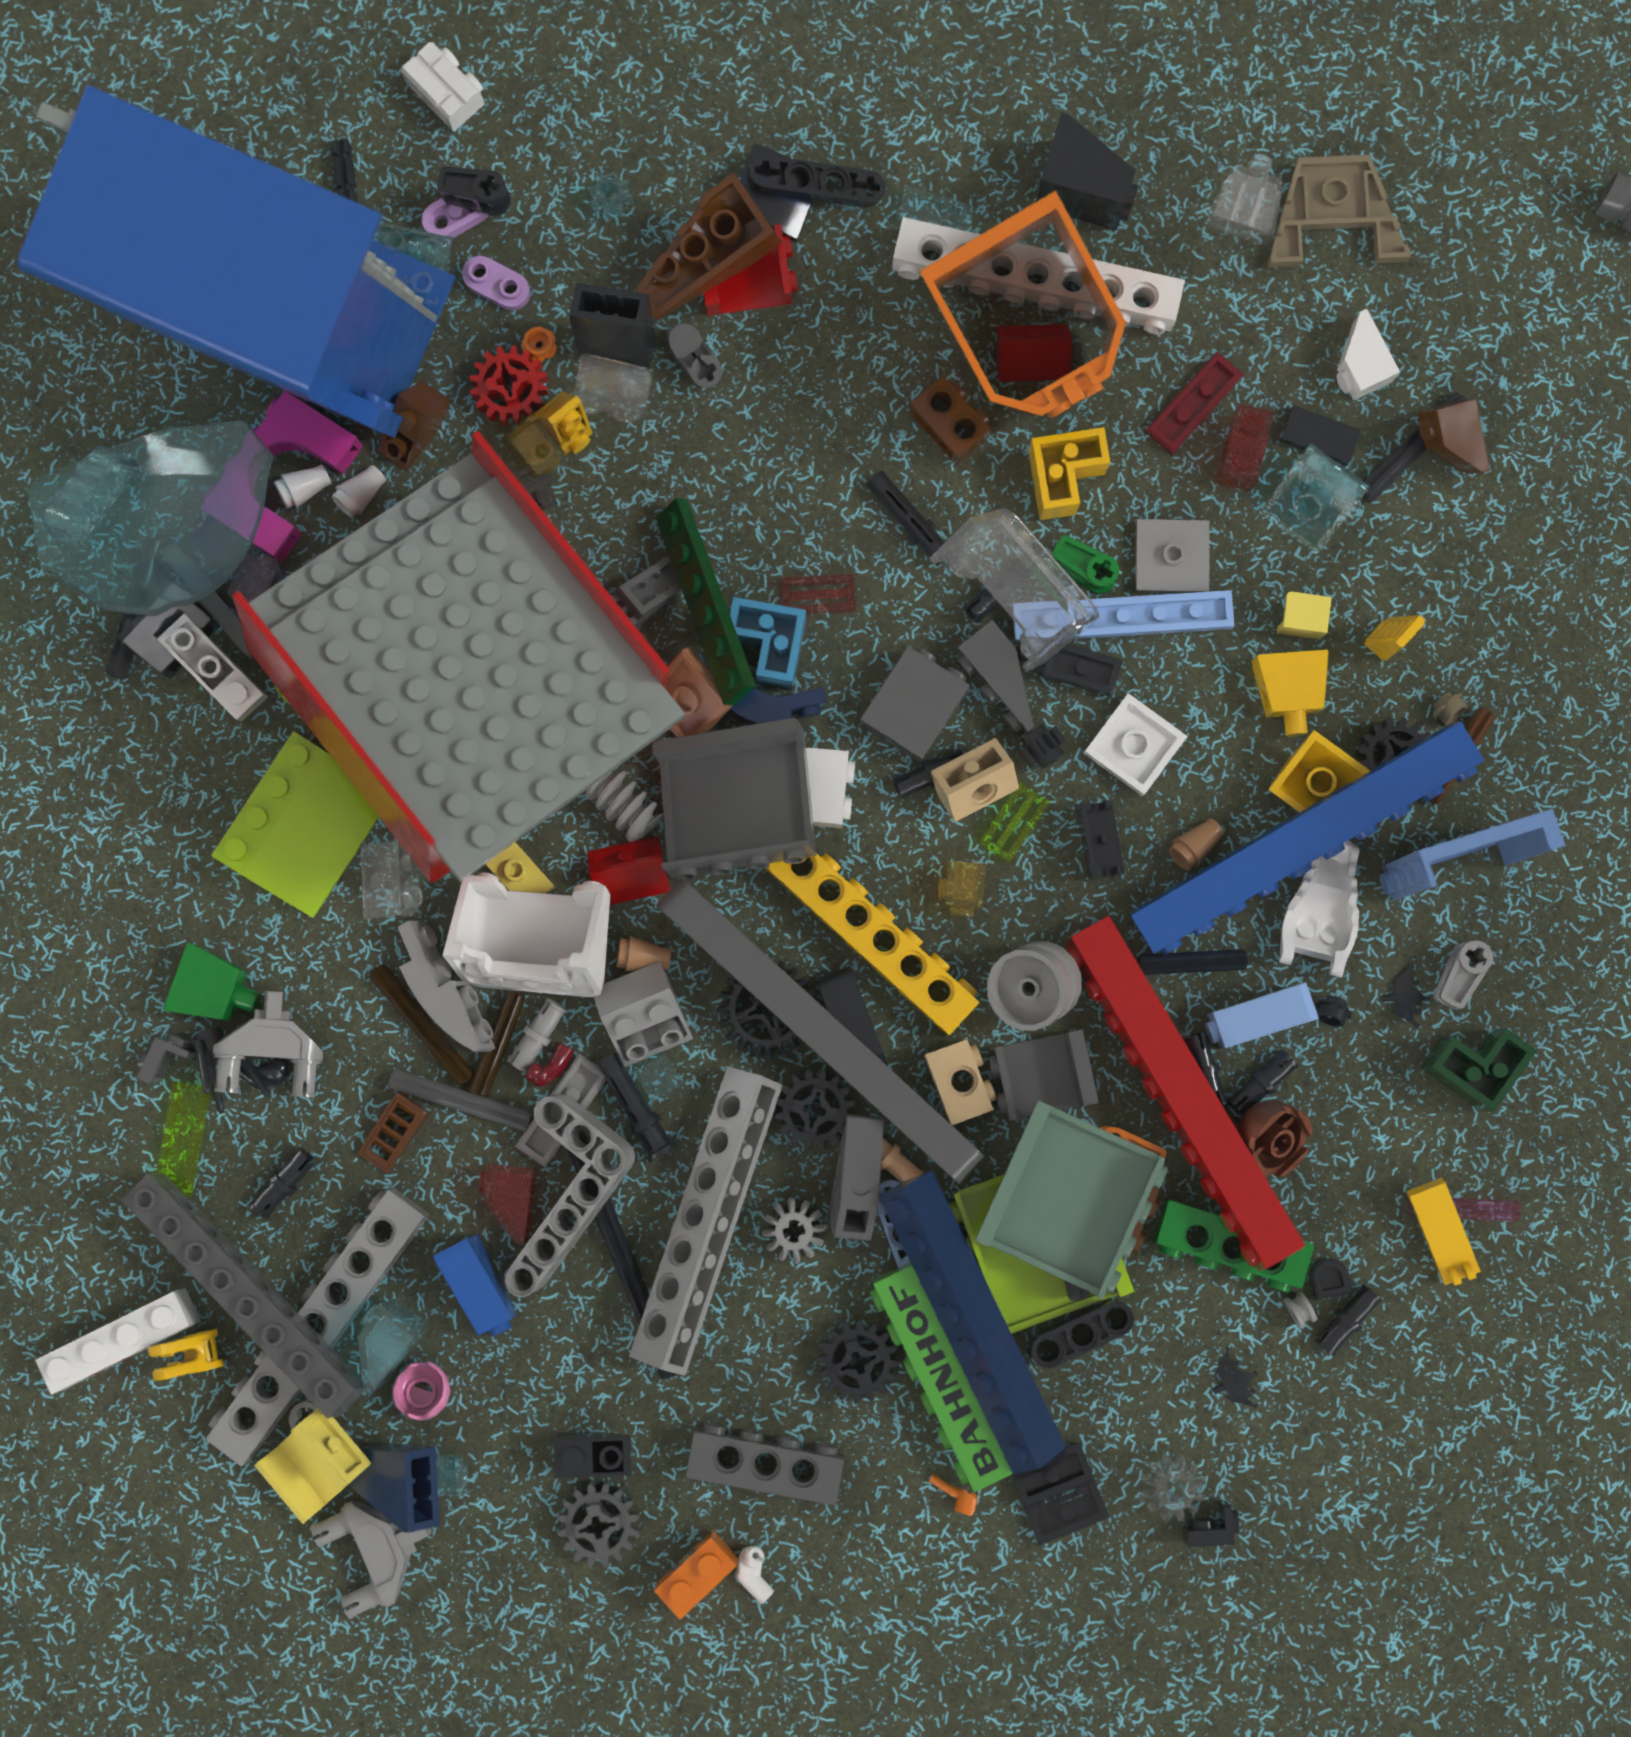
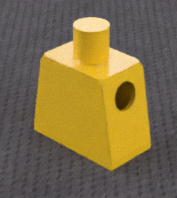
(1292, 686)

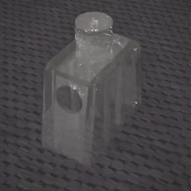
(1248, 202)

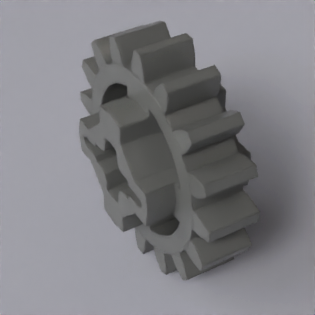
(596, 1507)

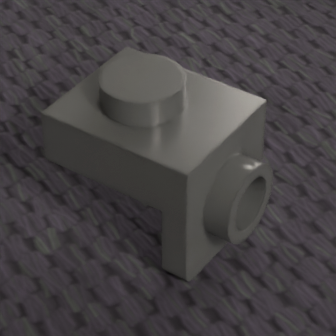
(155, 1060)

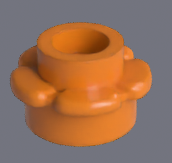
(537, 335)

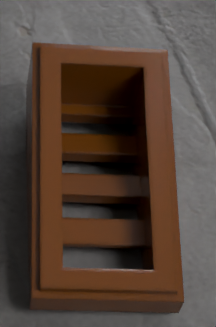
(411, 1107)

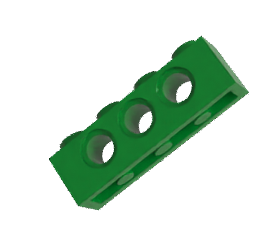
(1171, 1236)

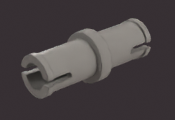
(537, 1035)

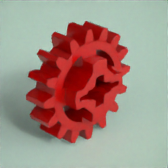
(494, 387)

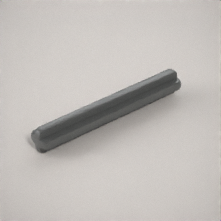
(460, 1100)

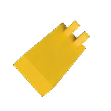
(1443, 1232)

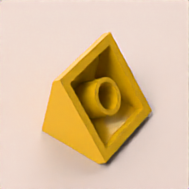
(1315, 772)

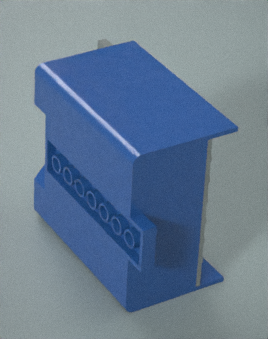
(231, 259)

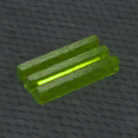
(997, 848)

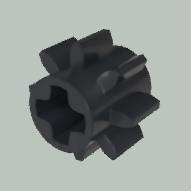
(1042, 746)

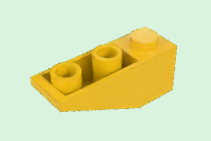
(566, 422)

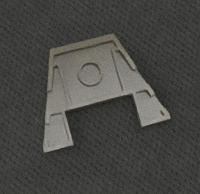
(1336, 195)

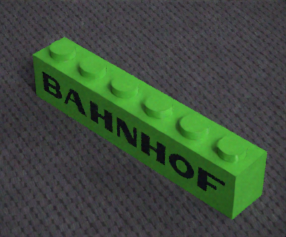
(941, 1376)

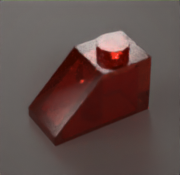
(510, 1197)

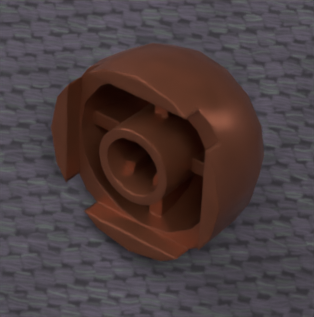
(1275, 1136)

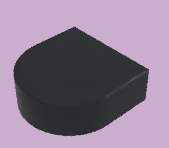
(1329, 1279)

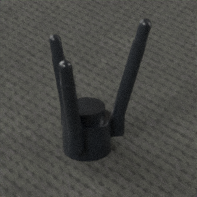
(204, 1045)

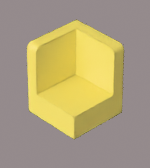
(1305, 615)

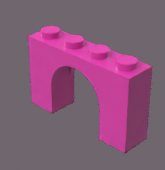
(298, 427)

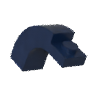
(763, 708)

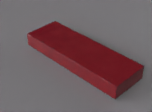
(1194, 403)

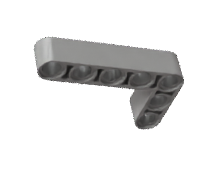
(575, 1197)

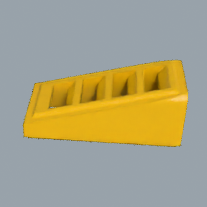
(1393, 635)

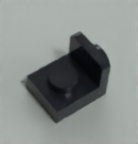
(1207, 1533)

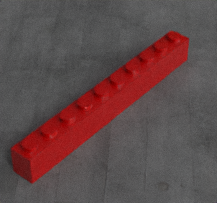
(1184, 1095)

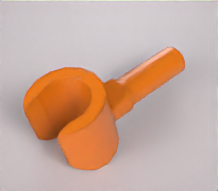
(965, 1501)

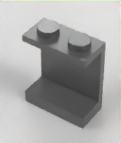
(1043, 1069)

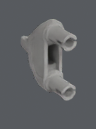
(268, 1036)
(383, 1549)

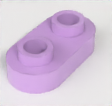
(458, 218)
(494, 283)

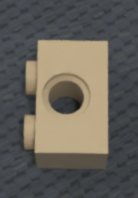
(975, 779)
(960, 1105)

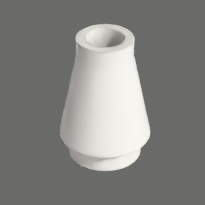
(301, 485)
(358, 491)

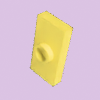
(519, 871)

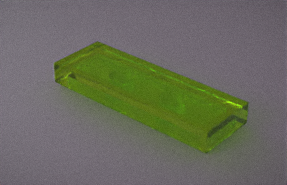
(183, 1135)

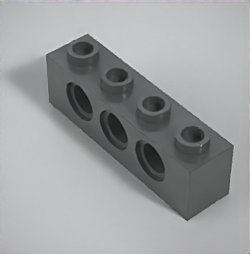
(819, 1487)

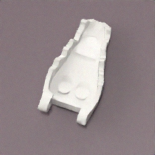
(1324, 912)

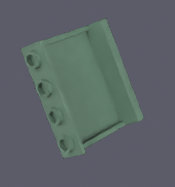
(1072, 1199)

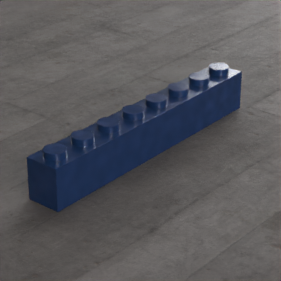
(973, 1323)

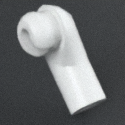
(750, 1573)

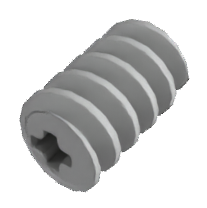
(624, 805)

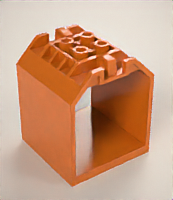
(1080, 382)

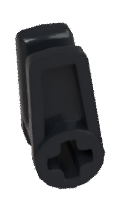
(474, 190)

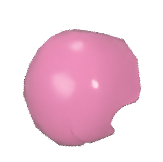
(417, 1402)

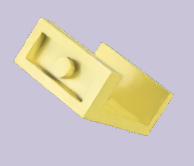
(312, 1465)

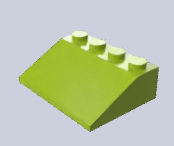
(298, 827)

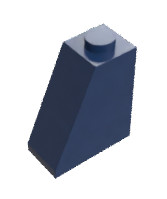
(401, 1484)

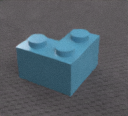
(777, 632)

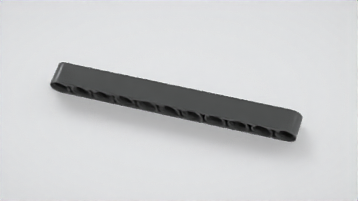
(820, 1030)

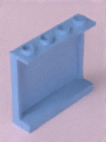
(1515, 841)

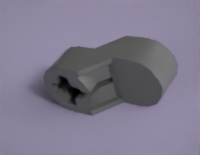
(702, 370)

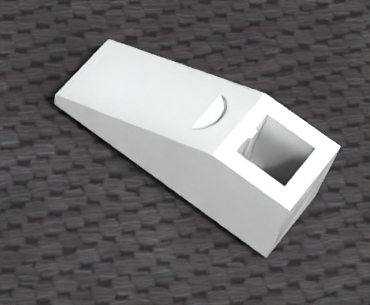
(212, 668)

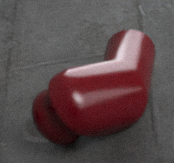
(554, 1068)

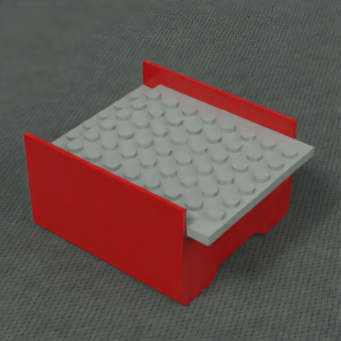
(461, 665)

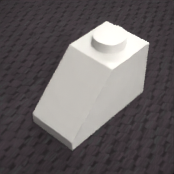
(1365, 359)

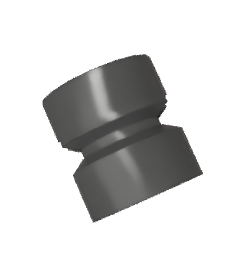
(1616, 201)

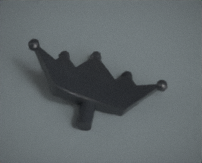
(1406, 997)
(1235, 1381)

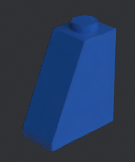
(476, 1285)

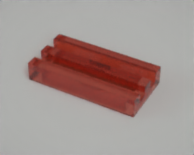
(848, 592)

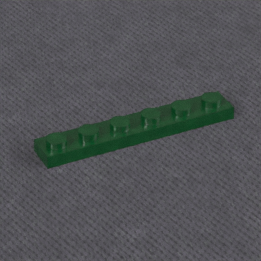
(705, 602)

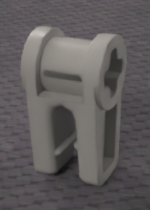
(1461, 979)

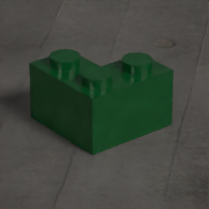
(1481, 1076)

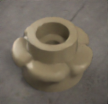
(1449, 708)

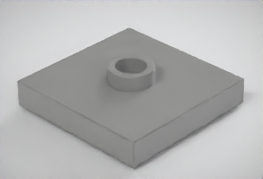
(1171, 556)

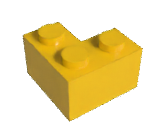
(1061, 460)

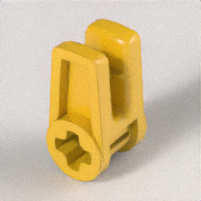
(198, 1350)

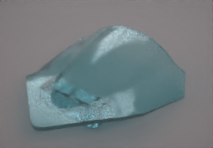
(153, 516)

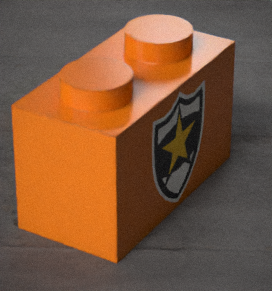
(696, 1574)

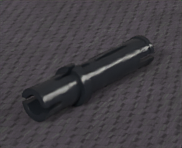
(881, 487)

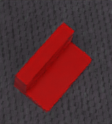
(1033, 352)
(630, 869)

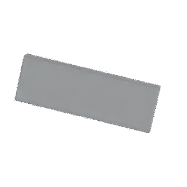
(582, 1084)

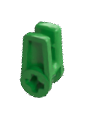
(1083, 562)

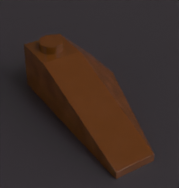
(713, 245)

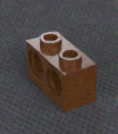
(942, 425)

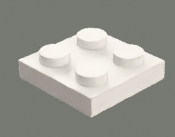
(1135, 744)

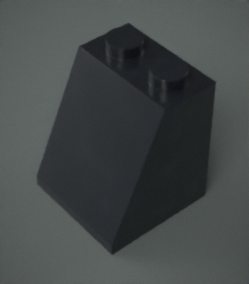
(1088, 176)

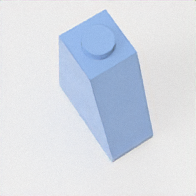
(1261, 1016)

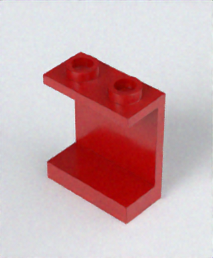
(759, 285)

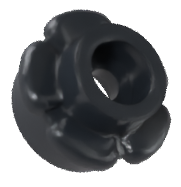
(1334, 1007)

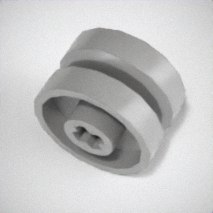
(1034, 985)

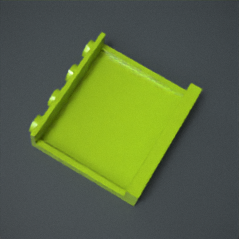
(1020, 1289)

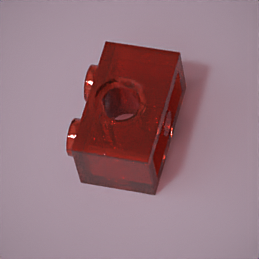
(1244, 447)

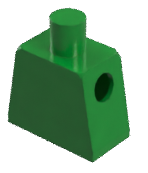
(209, 986)

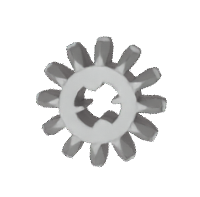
(804, 1237)

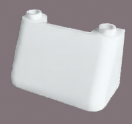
(529, 938)

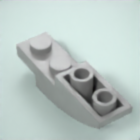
(446, 1001)

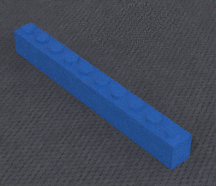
(1307, 836)

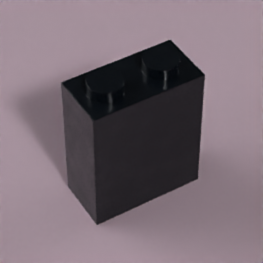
(613, 324)

